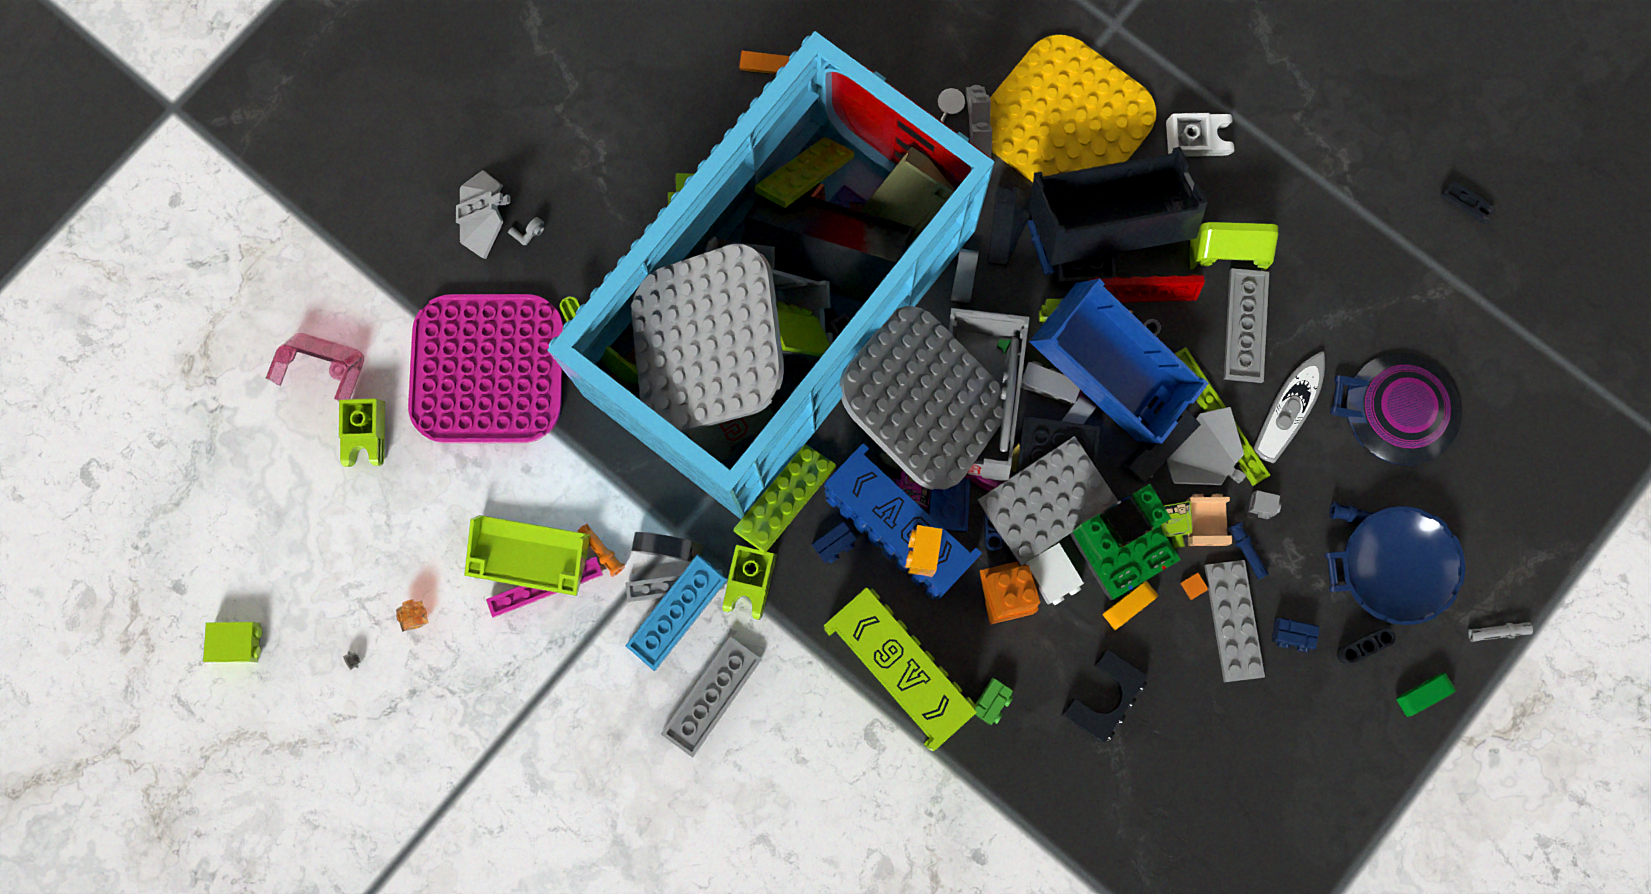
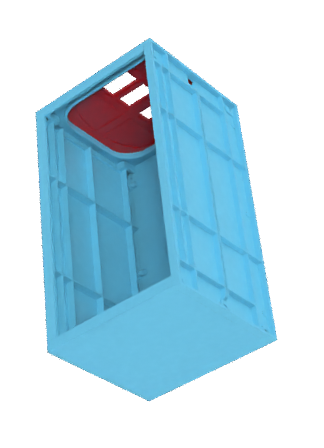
(811, 98)

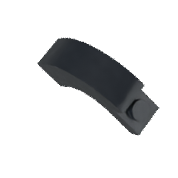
(666, 546)

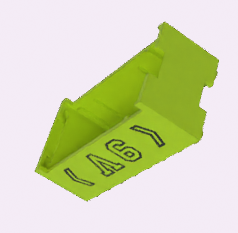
(902, 667)

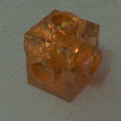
(411, 615)

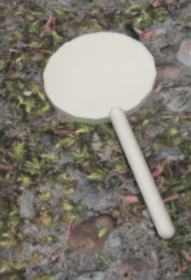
(951, 102)

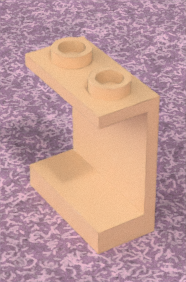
(1209, 521)

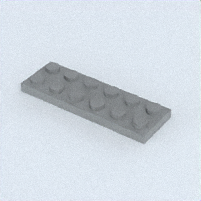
(1246, 325)
(1234, 621)
(711, 696)

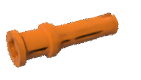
(606, 556)

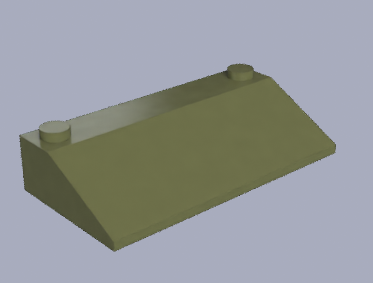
(911, 193)

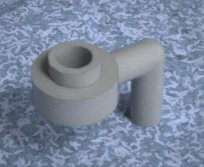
(534, 228)

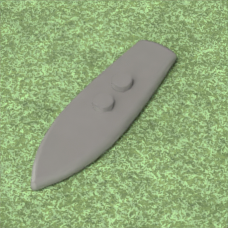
(1008, 394)

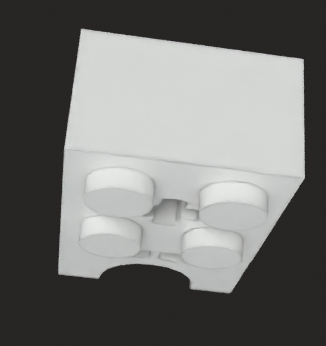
(1198, 134)

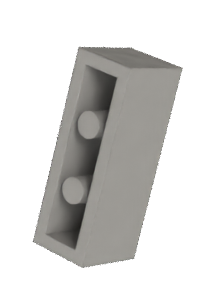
(1049, 383)

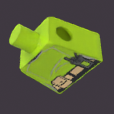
(1179, 524)

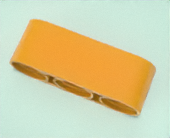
(1130, 605)

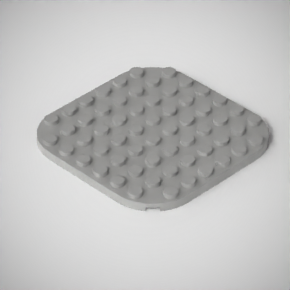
(708, 338)
(922, 398)

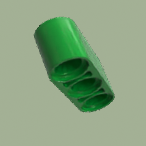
(1426, 694)

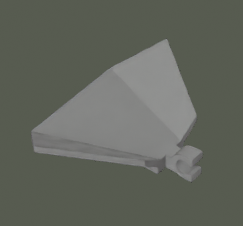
(479, 212)
(1209, 451)

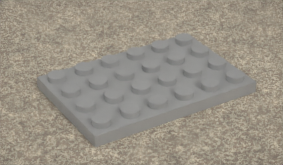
(1047, 501)

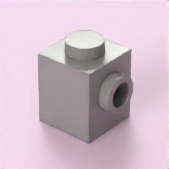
(1264, 504)

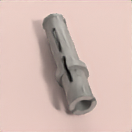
(1509, 630)

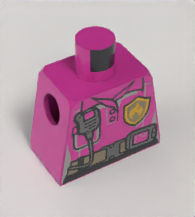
(913, 490)

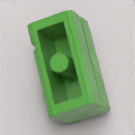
(992, 701)

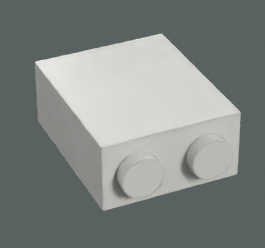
(1054, 574)

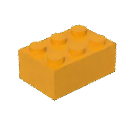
(925, 550)

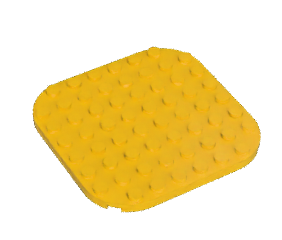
(1068, 110)

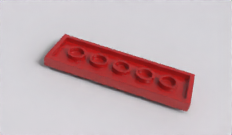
(1154, 288)

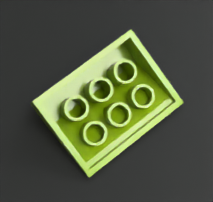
(801, 330)

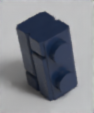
(834, 542)
(1295, 634)

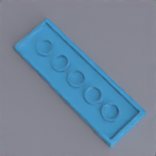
(676, 612)

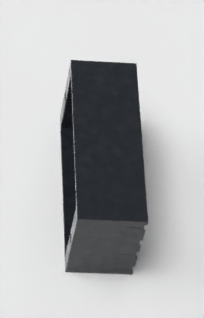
(828, 243)

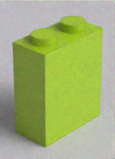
(232, 642)

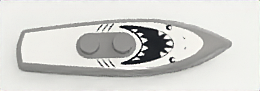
(1291, 408)

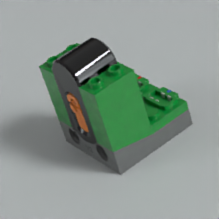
(1126, 542)

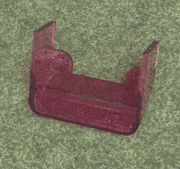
(344, 360)

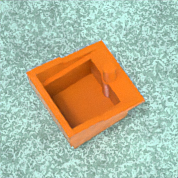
(1009, 592)

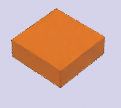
(1194, 586)

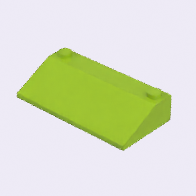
(526, 554)

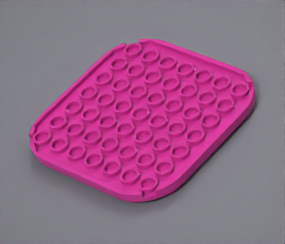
(485, 369)

